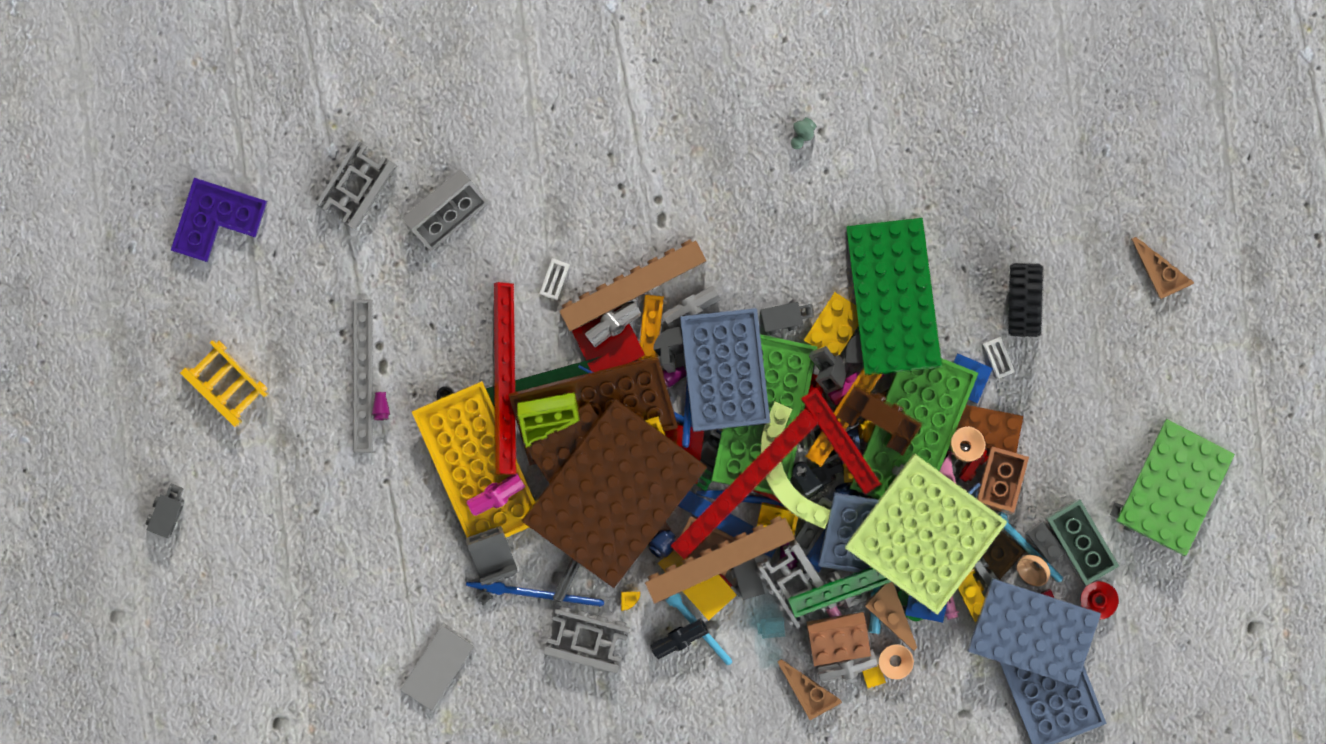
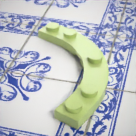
(778, 480)

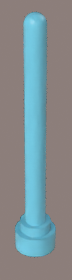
(1026, 546)
(675, 601)

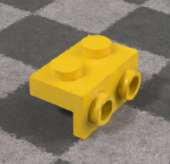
(771, 511)

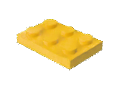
(834, 325)

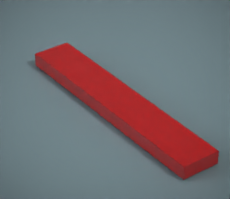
(841, 441)

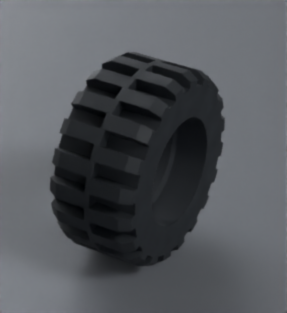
(1025, 300)

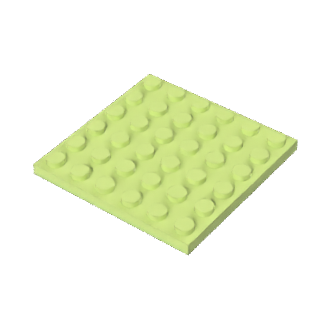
(926, 534)

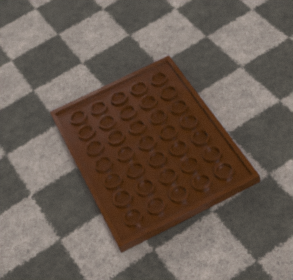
(614, 493)

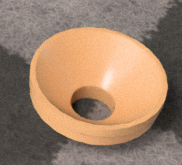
(975, 440)
(1030, 572)
(899, 671)

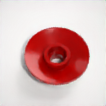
(1109, 598)

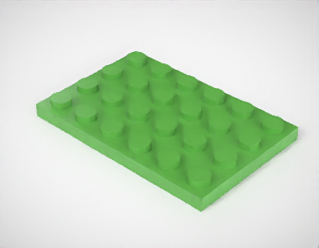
(1175, 487)

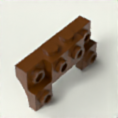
(883, 414)

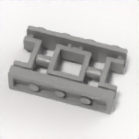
(369, 193)
(808, 577)
(582, 655)

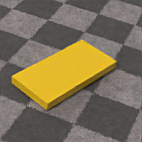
(708, 595)

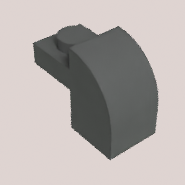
(667, 345)
(854, 350)
(831, 367)

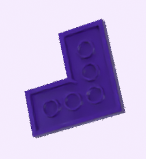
(208, 209)

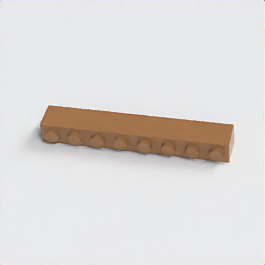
(629, 287)
(720, 560)

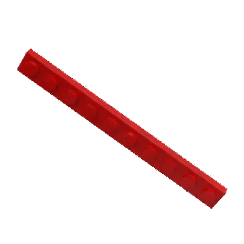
(504, 378)
(745, 484)

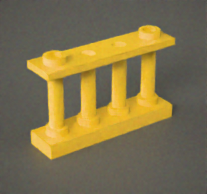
(219, 401)

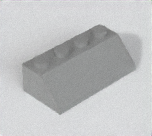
(445, 210)

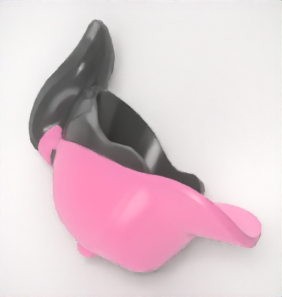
(951, 465)

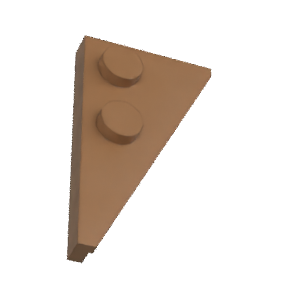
(1162, 274)
(888, 609)
(811, 695)

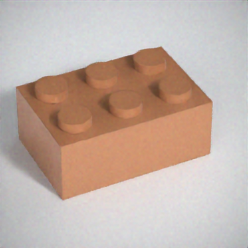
(1002, 480)
(838, 638)

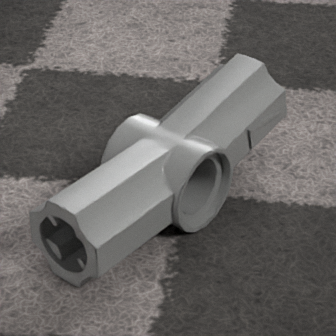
(691, 306)
(613, 323)
(846, 669)

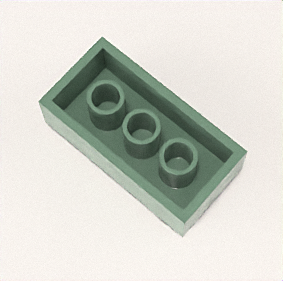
(1082, 542)

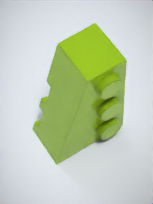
(546, 415)

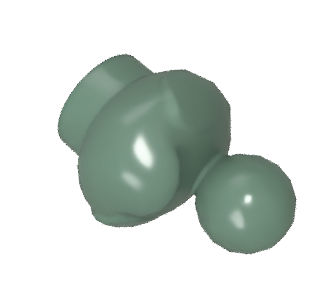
(804, 131)

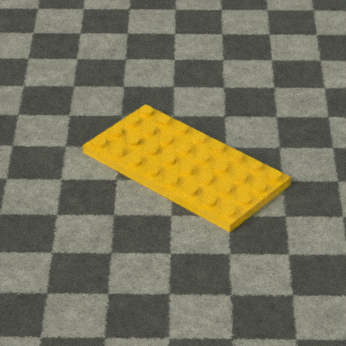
(462, 446)

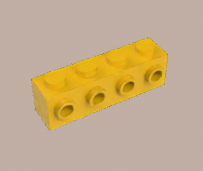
(972, 594)

